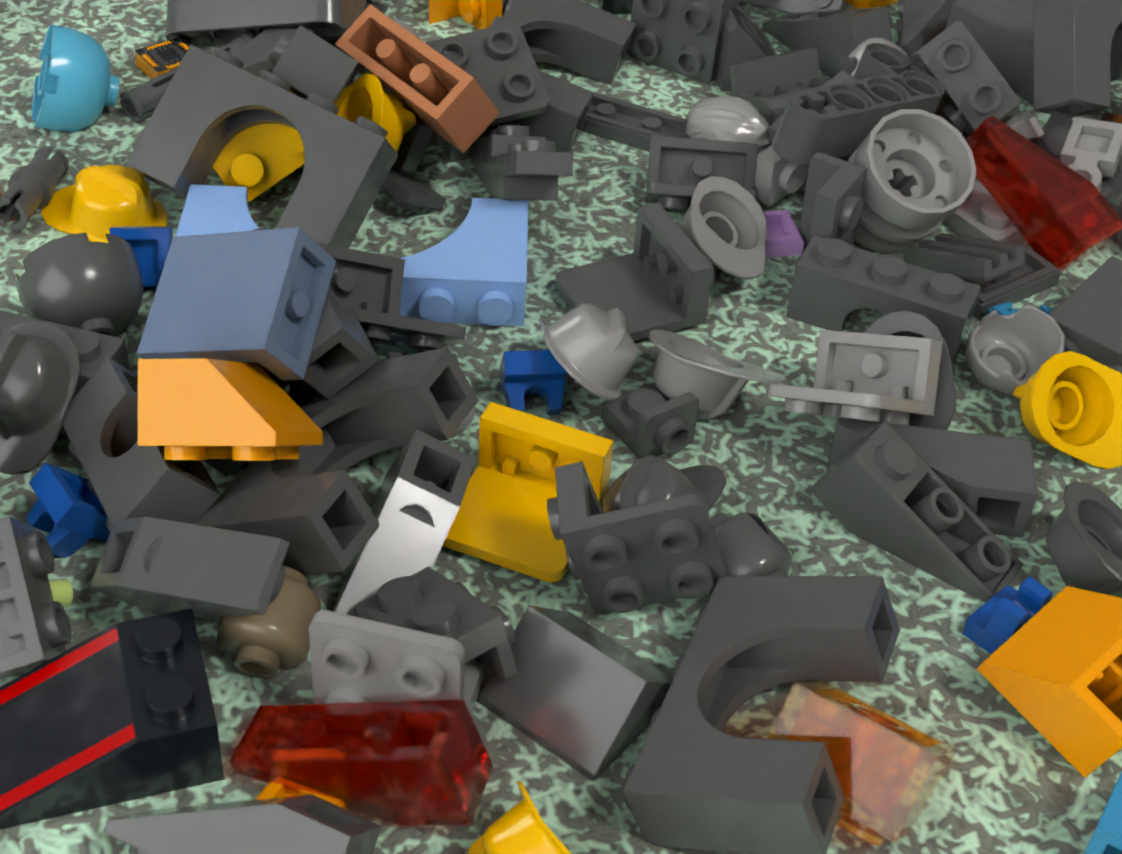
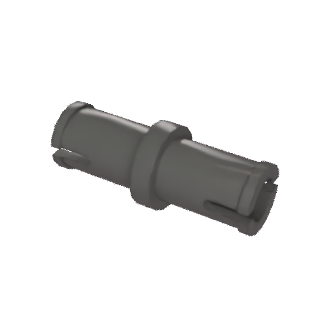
(32, 187)

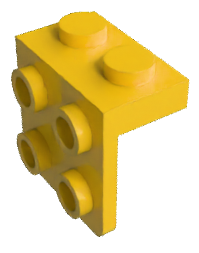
(260, 157)
(507, 495)

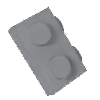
(868, 378)
(387, 663)

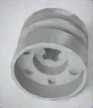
(913, 179)

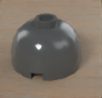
(82, 283)

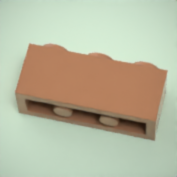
(420, 77)

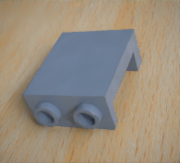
(240, 299)

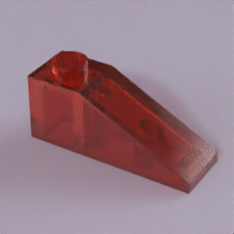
(1044, 199)
(378, 758)

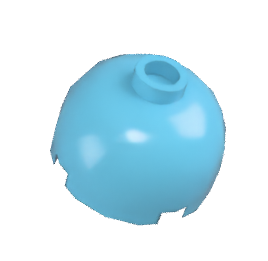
(72, 81)

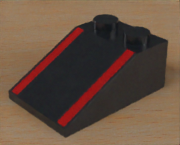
(108, 722)

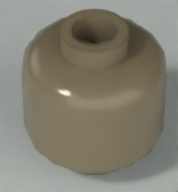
(274, 639)

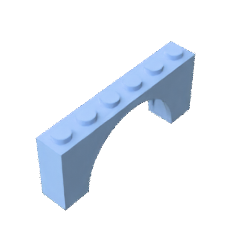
(462, 280)

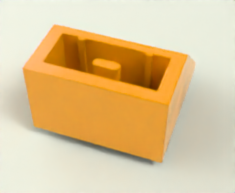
(219, 412)
(1067, 675)

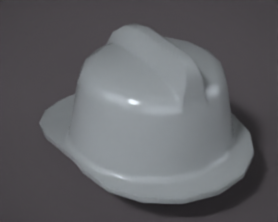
(727, 227)
(592, 347)
(709, 375)

